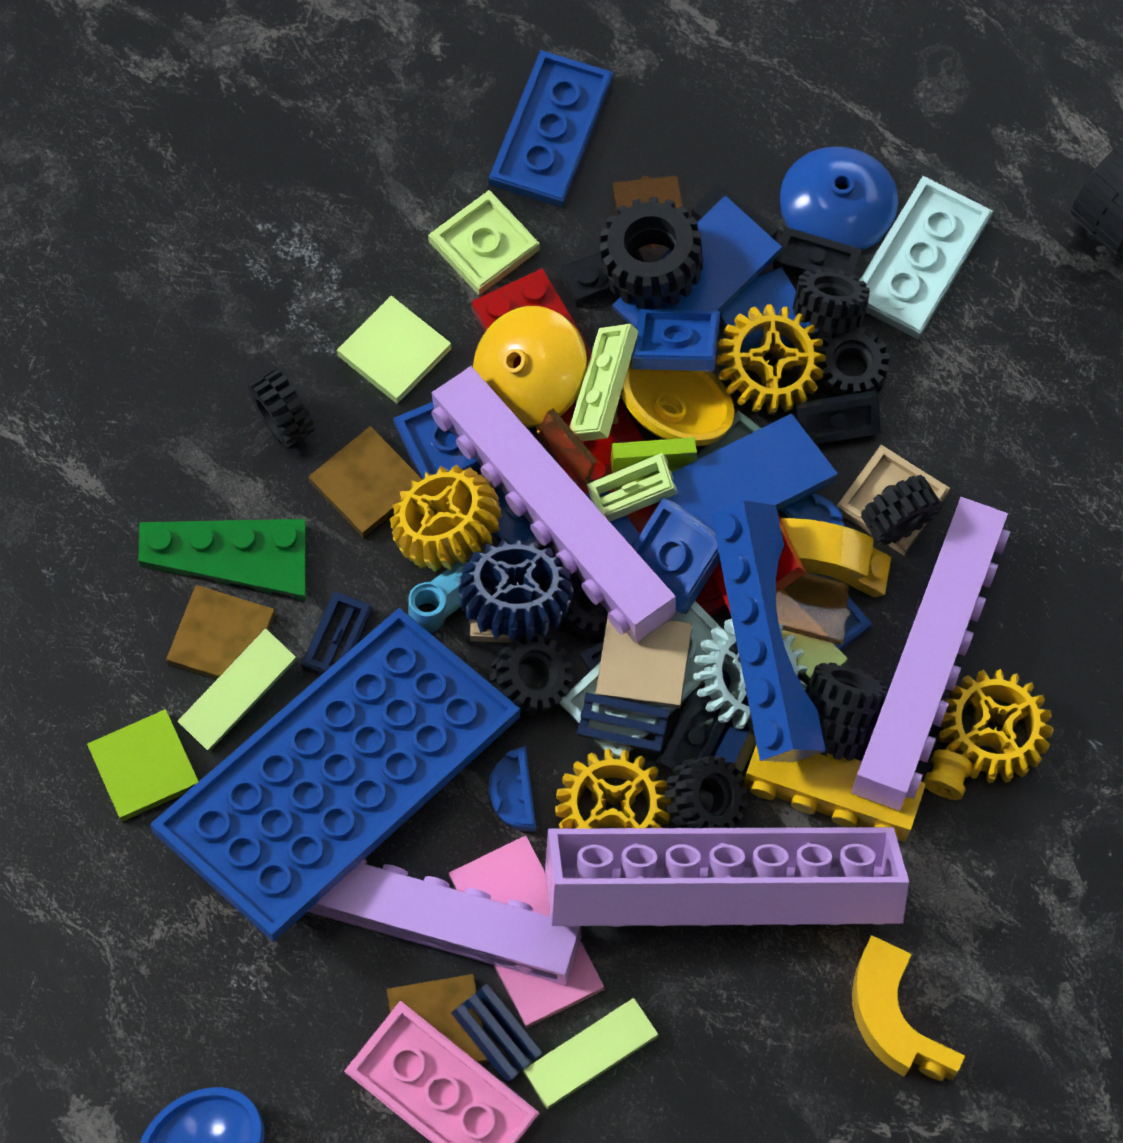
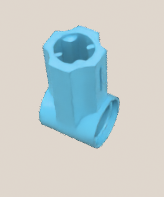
(441, 593)

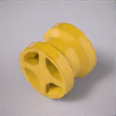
(948, 774)

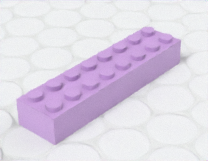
(725, 876)

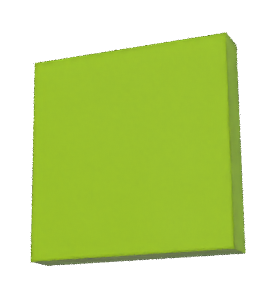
(143, 765)

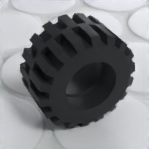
(647, 225)

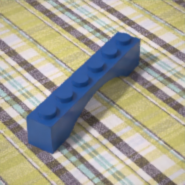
(780, 710)

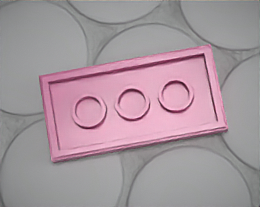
(518, 875)
(437, 1084)

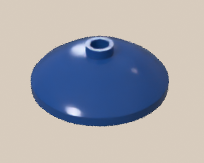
(848, 216)
(207, 1117)

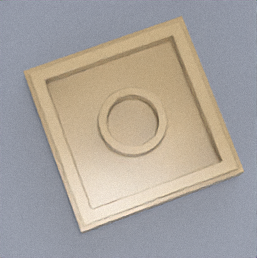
(880, 473)
(645, 670)

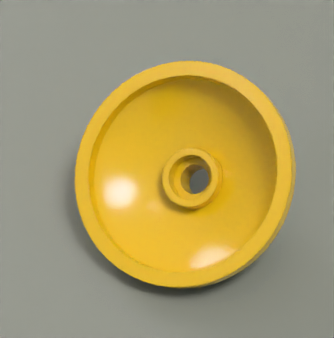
(549, 368)
(679, 403)

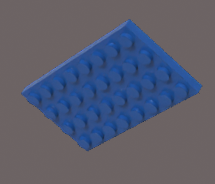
(335, 773)

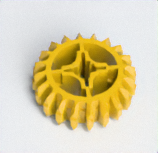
(772, 327)
(445, 518)
(1022, 705)
(593, 779)

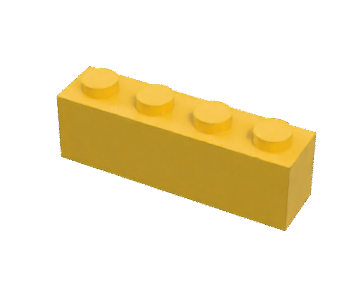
(826, 787)

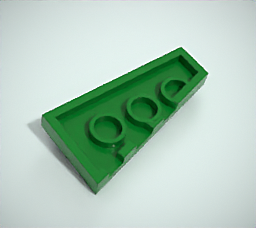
(239, 552)

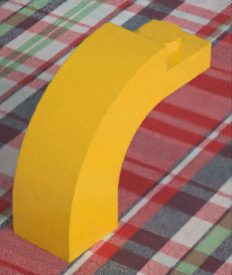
(839, 554)
(882, 1021)

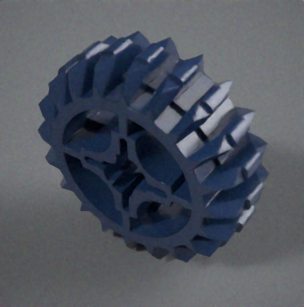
(516, 601)

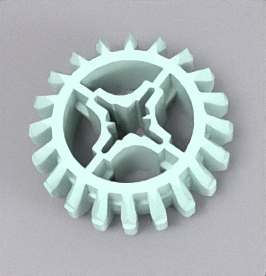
(720, 657)

